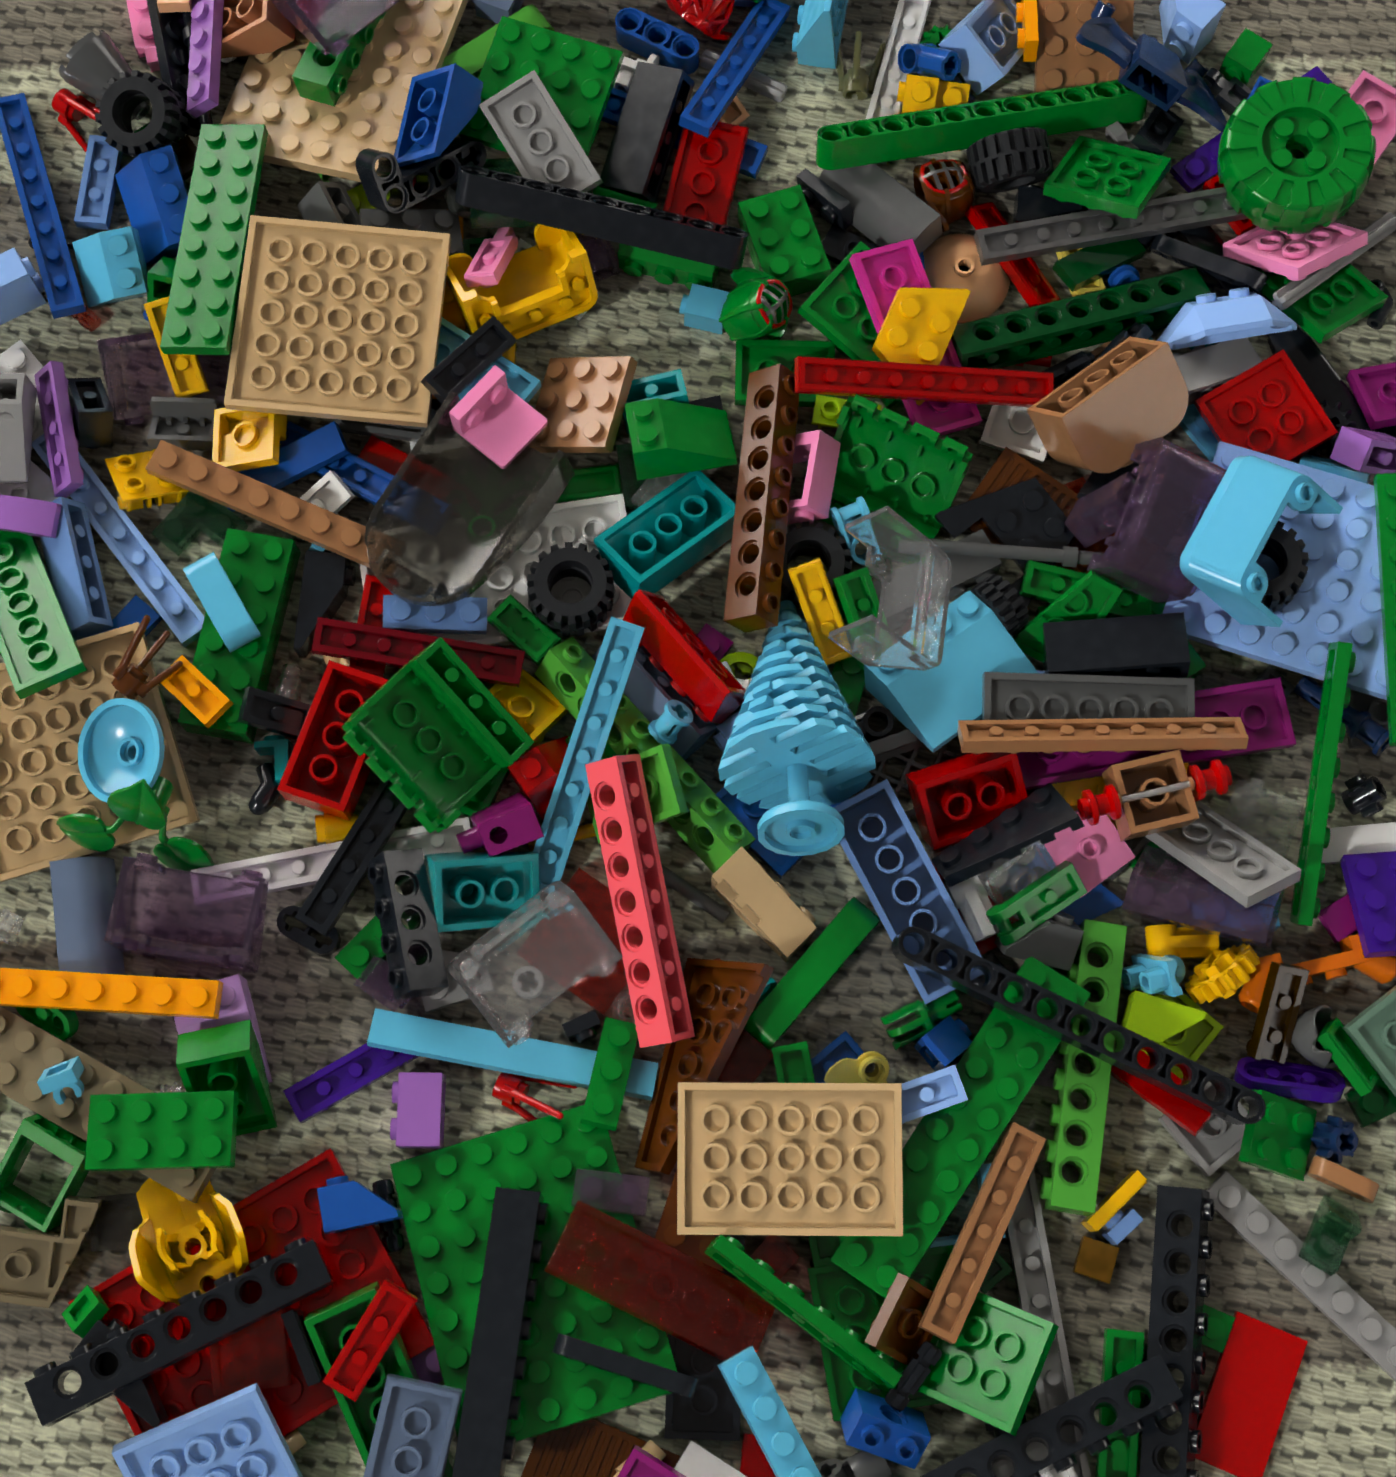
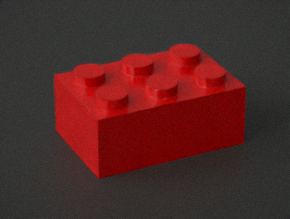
(964, 794)

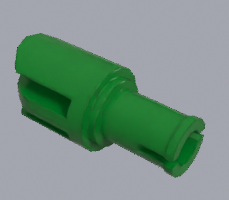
(925, 1016)

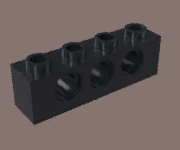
(416, 907)

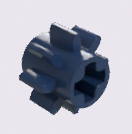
(1334, 1139)

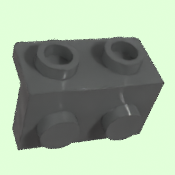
(182, 422)

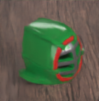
(749, 315)

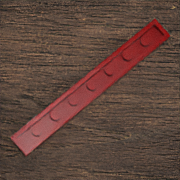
(920, 382)

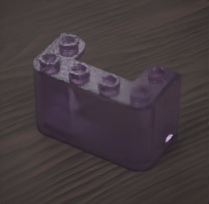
(1158, 521)

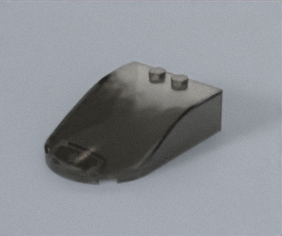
(457, 514)

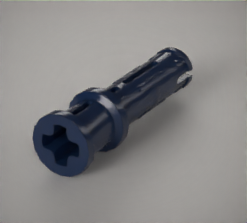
(1357, 723)

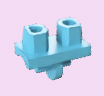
(1154, 974)

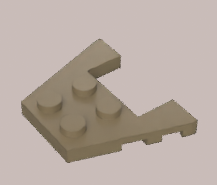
(38, 1262)

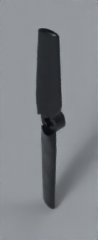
(1300, 347)

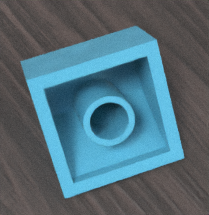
(111, 266)

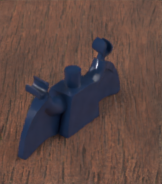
(1151, 67)

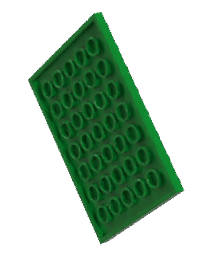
(448, 1219)

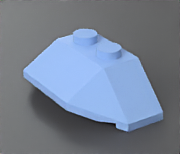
(1224, 319)

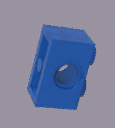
(883, 1431)

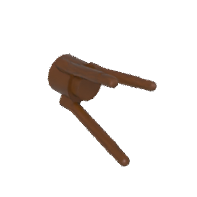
(132, 679)

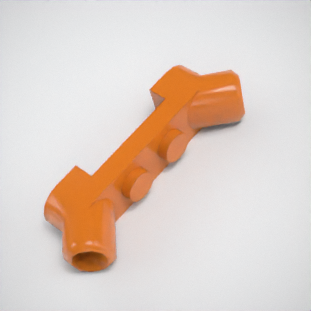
(1333, 966)

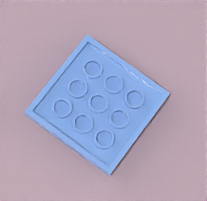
(217, 1440)

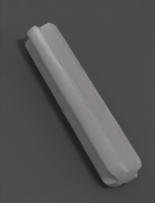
(756, 81)

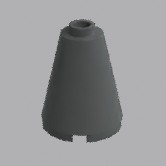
(94, 63)

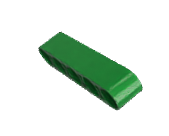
(811, 973)

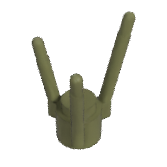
(856, 79)

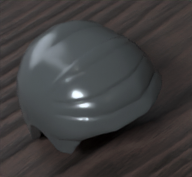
(1305, 1036)

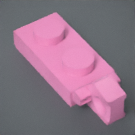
(143, 32)
(492, 259)

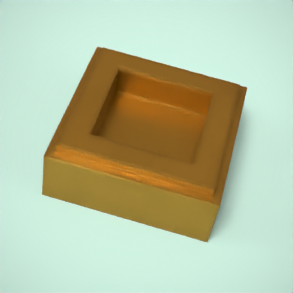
(1095, 1259)

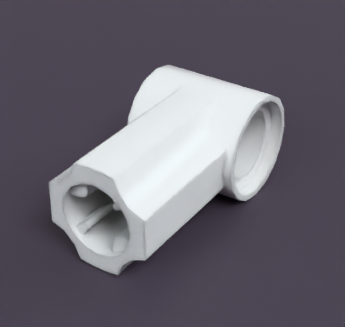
(973, 904)

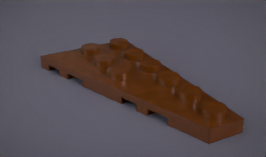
(720, 1005)

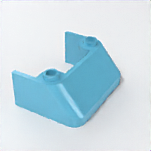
(1236, 528)

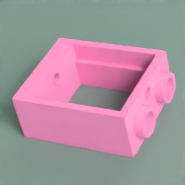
(822, 458)

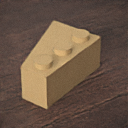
(763, 904)

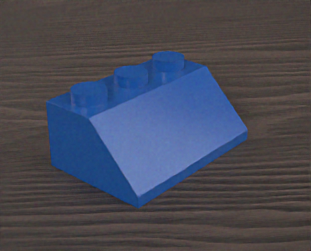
(155, 201)

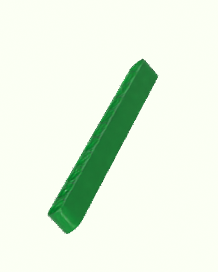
(964, 124)

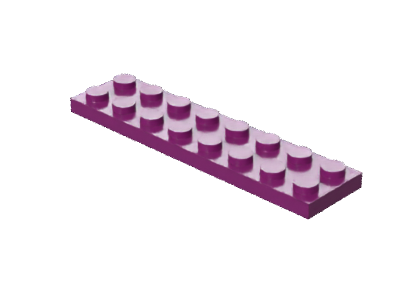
(1258, 704)

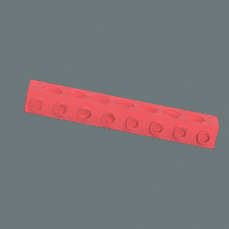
(639, 900)

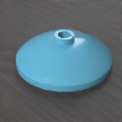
(120, 747)

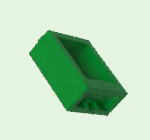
(60, 1143)

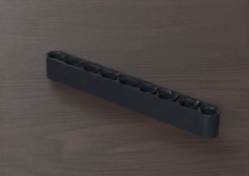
(601, 217)

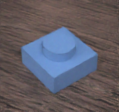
(1121, 1225)

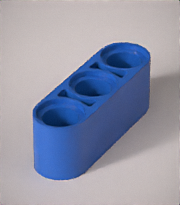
(650, 29)

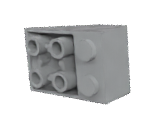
(16, 426)

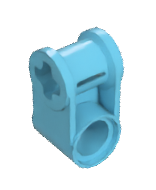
(846, 515)

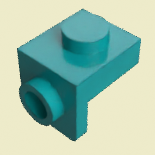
(276, 746)

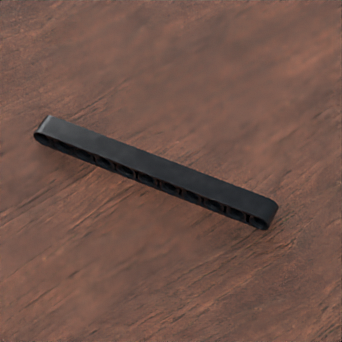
(1095, 1027)

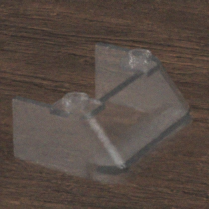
(912, 596)

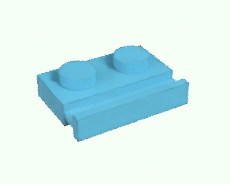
(1334, 467)

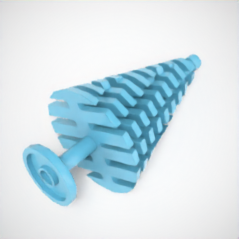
(795, 744)

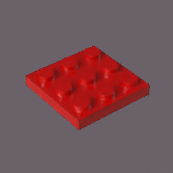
(1267, 411)

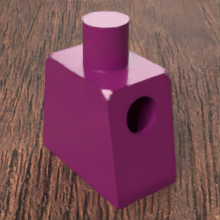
(514, 823)

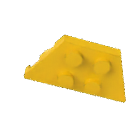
(919, 325)

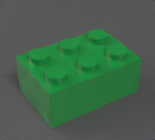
(784, 239)

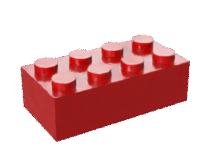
(323, 766)

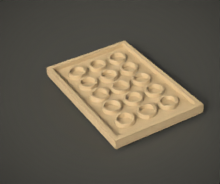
(789, 1159)

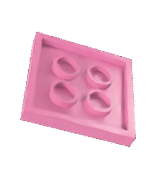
(1295, 253)

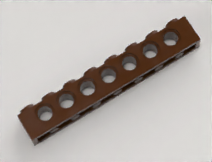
(762, 500)

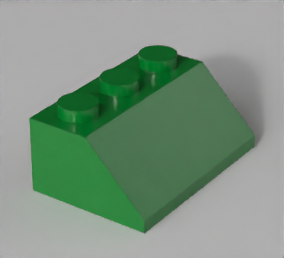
(665, 267)

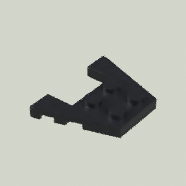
(1016, 517)

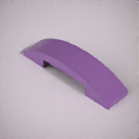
(29, 516)

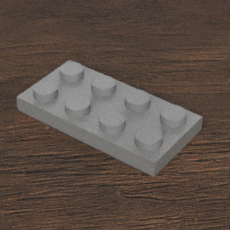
(539, 136)
(1228, 857)

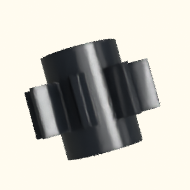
(1364, 795)

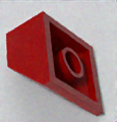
(538, 771)

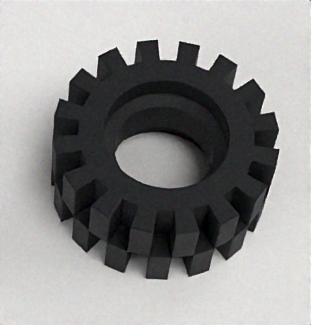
(1003, 602)

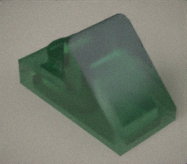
(1330, 1235)

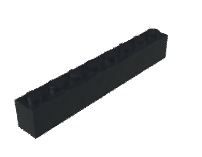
(499, 1334)

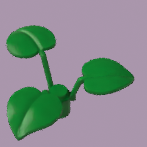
(144, 807)

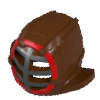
(945, 188)

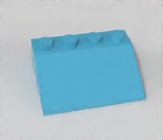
(819, 32)
(937, 698)

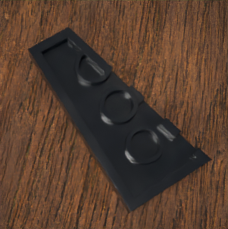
(1025, 823)

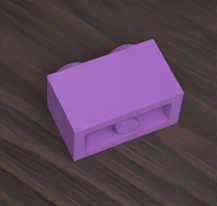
(1365, 450)
(419, 1110)

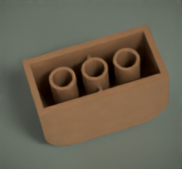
(1112, 406)

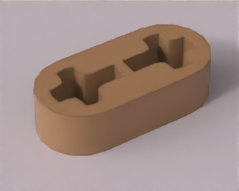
(1343, 1179)

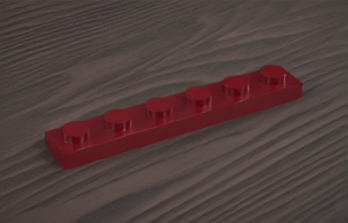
(398, 647)

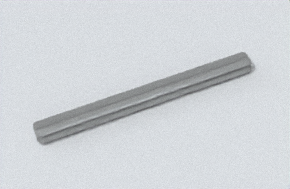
(1297, 289)

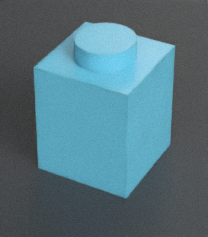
(703, 308)

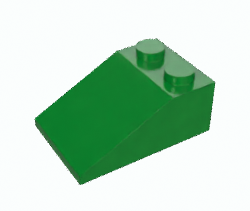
(677, 438)
(227, 1061)

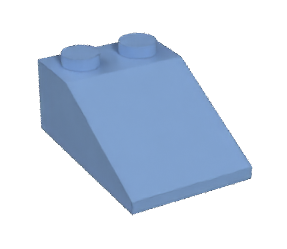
(986, 43)

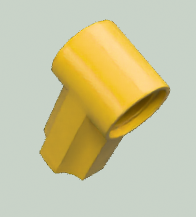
(1180, 941)

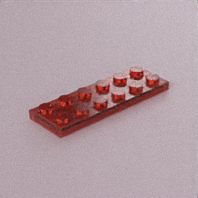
(658, 1284)

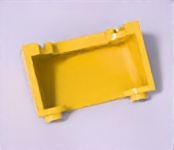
(535, 290)

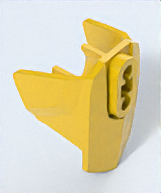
(170, 1230)

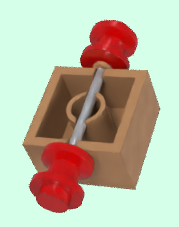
(1153, 794)

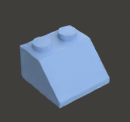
(1189, 25)

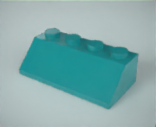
(667, 534)

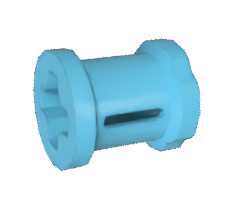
(670, 722)

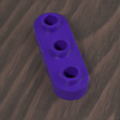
(1290, 1079)

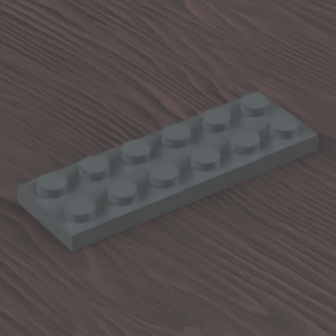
(1084, 696)

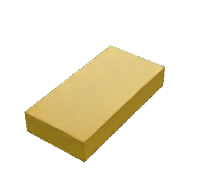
(1114, 1201)

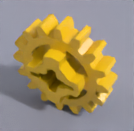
(1222, 973)

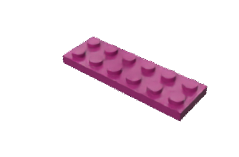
(880, 276)

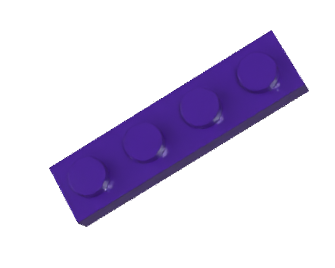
(342, 1079)

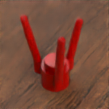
(73, 109)
(514, 1091)

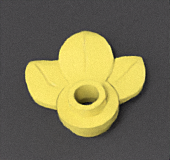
(853, 1070)

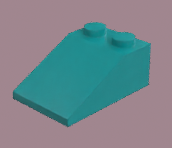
(479, 888)

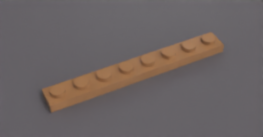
(259, 501)
(1102, 735)

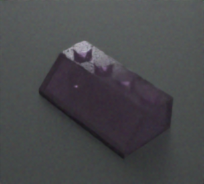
(1175, 894)

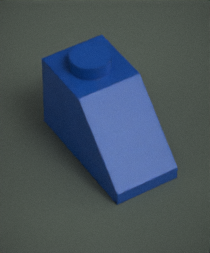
(944, 1043)
(352, 1206)

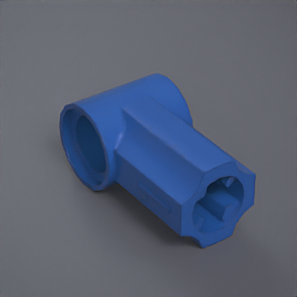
(929, 61)

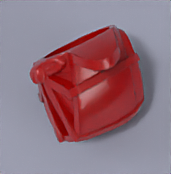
(705, 15)

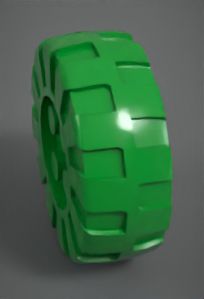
(1296, 155)

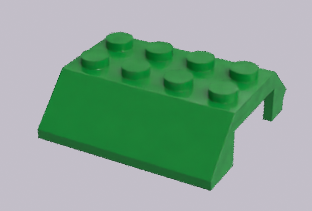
(896, 465)
(435, 735)

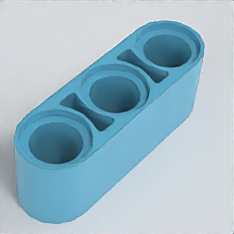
(221, 602)

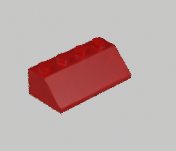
(685, 658)

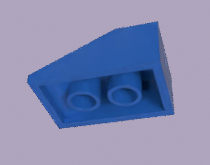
(436, 112)

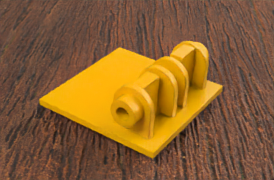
(136, 484)

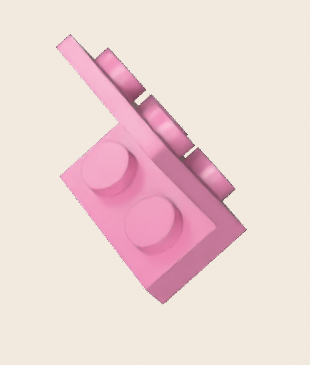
(496, 419)

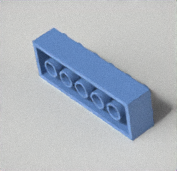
(901, 879)

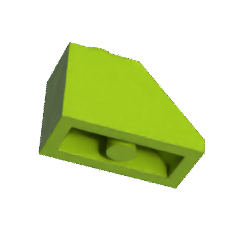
(1157, 1017)

